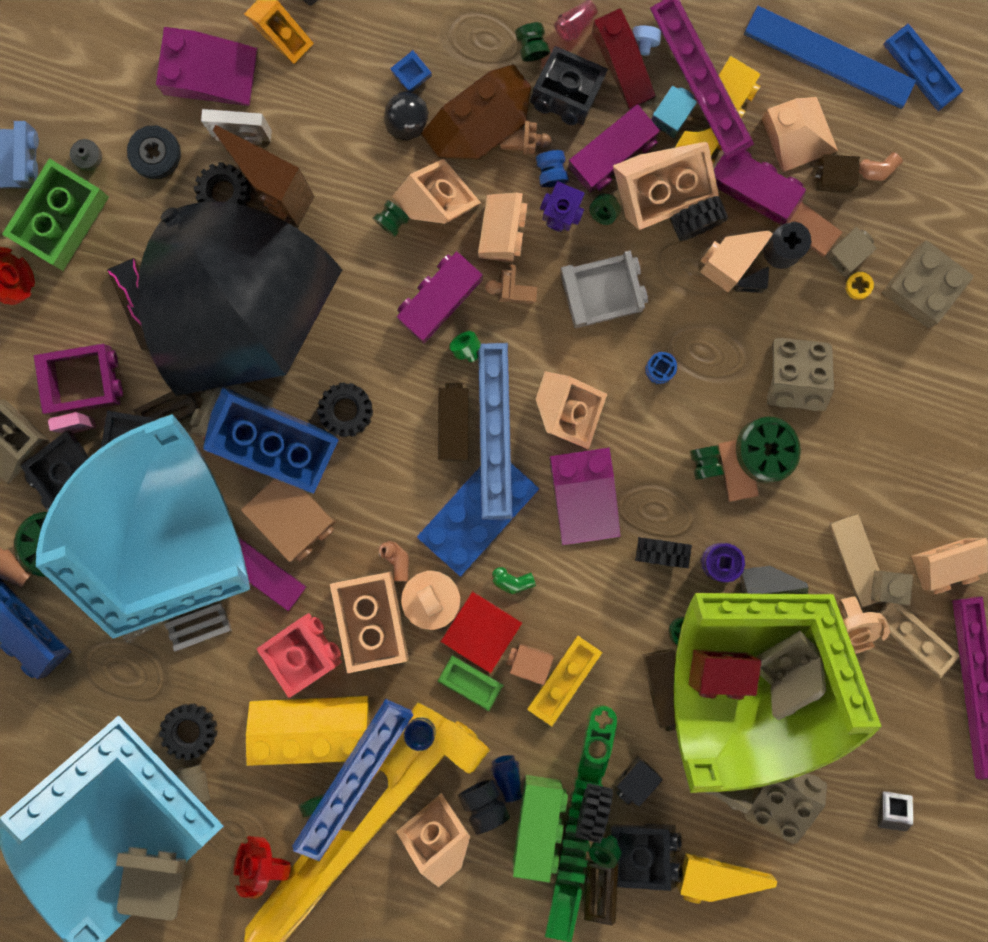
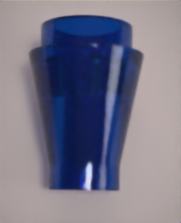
(507, 775)

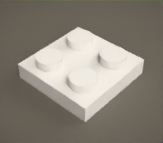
(246, 125)

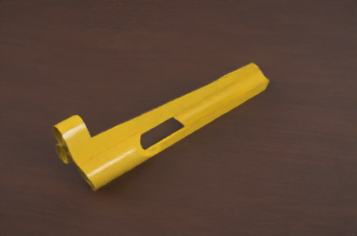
(404, 771)

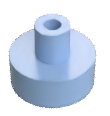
(646, 38)

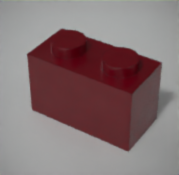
(724, 674)

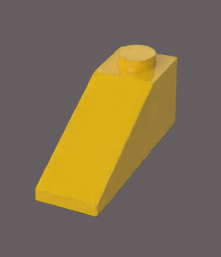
(717, 880)

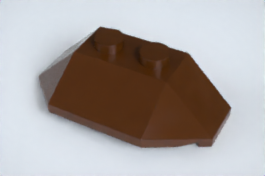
(480, 116)

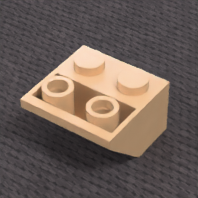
(500, 227)

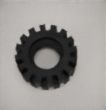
(222, 173)
(699, 218)
(328, 403)
(663, 552)
(170, 731)
(594, 813)

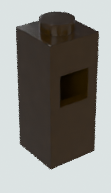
(453, 423)
(660, 676)

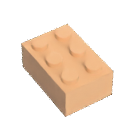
(369, 622)

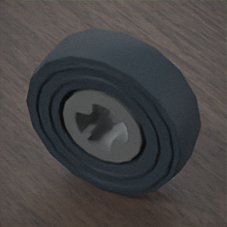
(140, 158)

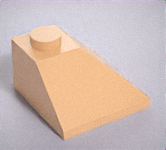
(798, 132)
(435, 194)
(569, 408)
(436, 840)

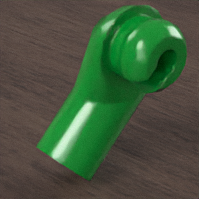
(510, 583)

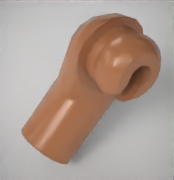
(879, 170)
(396, 556)

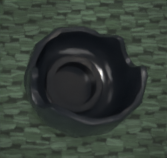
(406, 115)

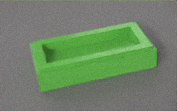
(470, 683)

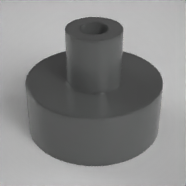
(86, 154)

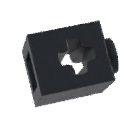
(637, 782)

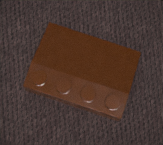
(275, 180)

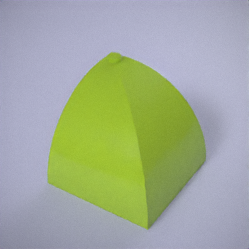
(740, 742)

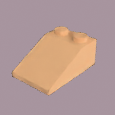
(665, 183)

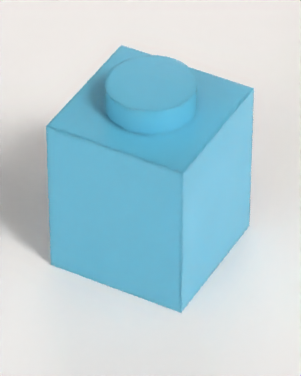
(674, 111)

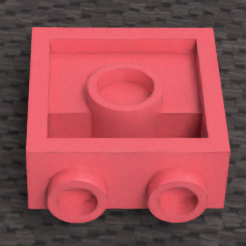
(300, 654)

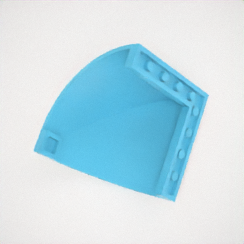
(142, 532)
(78, 819)

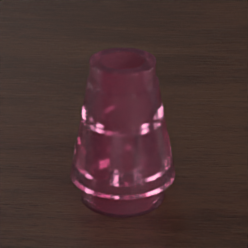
(574, 21)

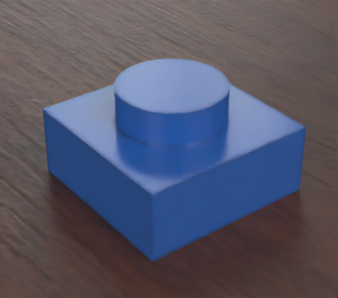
(411, 71)

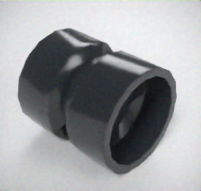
(483, 804)

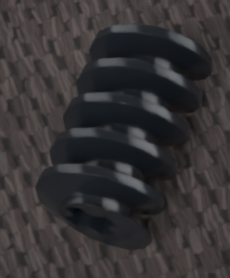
(787, 245)

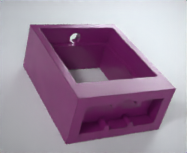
(48, 381)

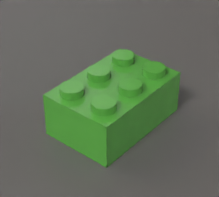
(56, 214)
(539, 829)

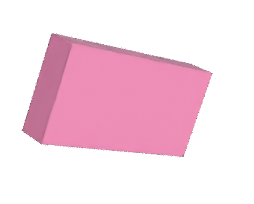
(71, 422)

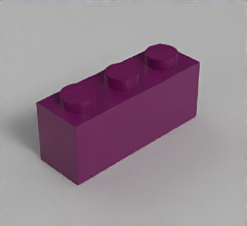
(618, 143)
(759, 186)
(439, 296)

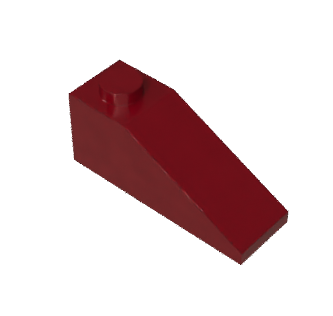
(623, 57)

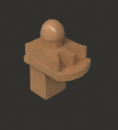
(526, 139)
(508, 291)

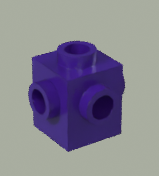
(562, 197)

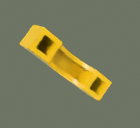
(741, 85)

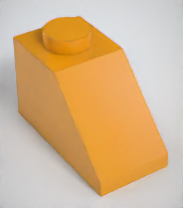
(279, 28)

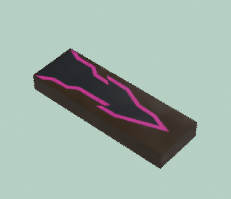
(125, 280)

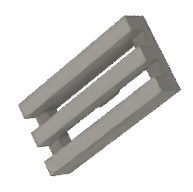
(174, 636)

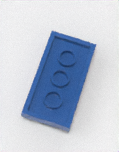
(458, 529)

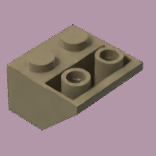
(17, 441)

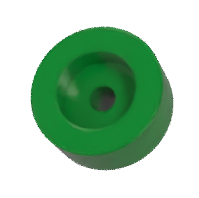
(465, 346)

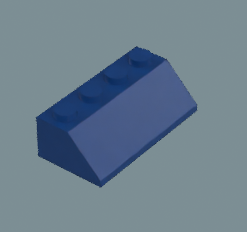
(268, 440)
(28, 637)

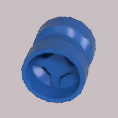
(552, 168)
(659, 372)

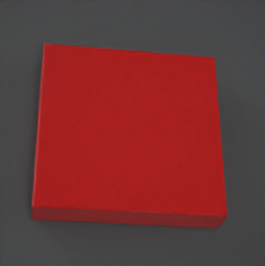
(481, 632)

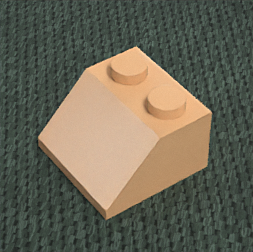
(729, 260)
(952, 563)

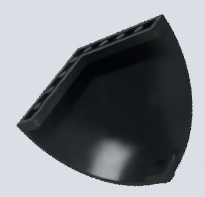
(229, 295)

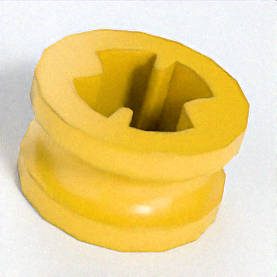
(864, 278)

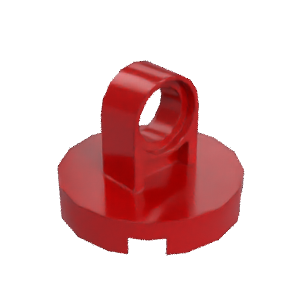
(15, 278)
(257, 866)

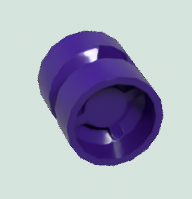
(722, 562)

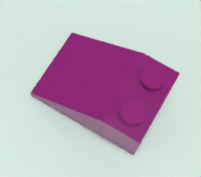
(205, 67)
(585, 496)

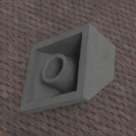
(770, 581)

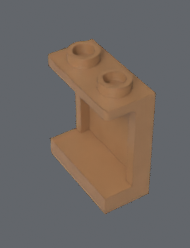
(289, 519)

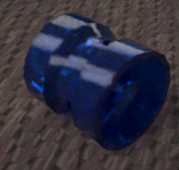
(420, 733)

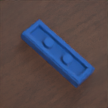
(923, 66)

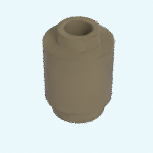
(195, 781)

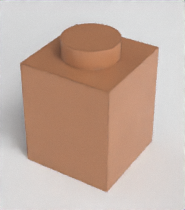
(530, 663)

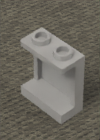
(603, 290)

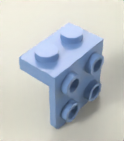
(18, 156)

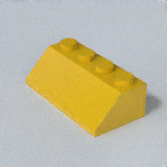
(305, 729)

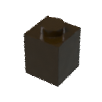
(836, 173)

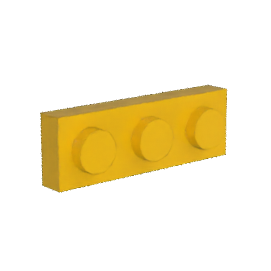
(564, 680)

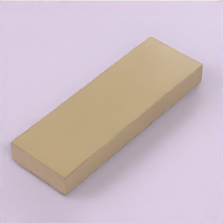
(856, 556)
(918, 639)

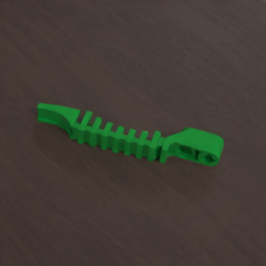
(573, 858)

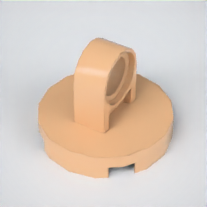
(430, 600)
(862, 627)

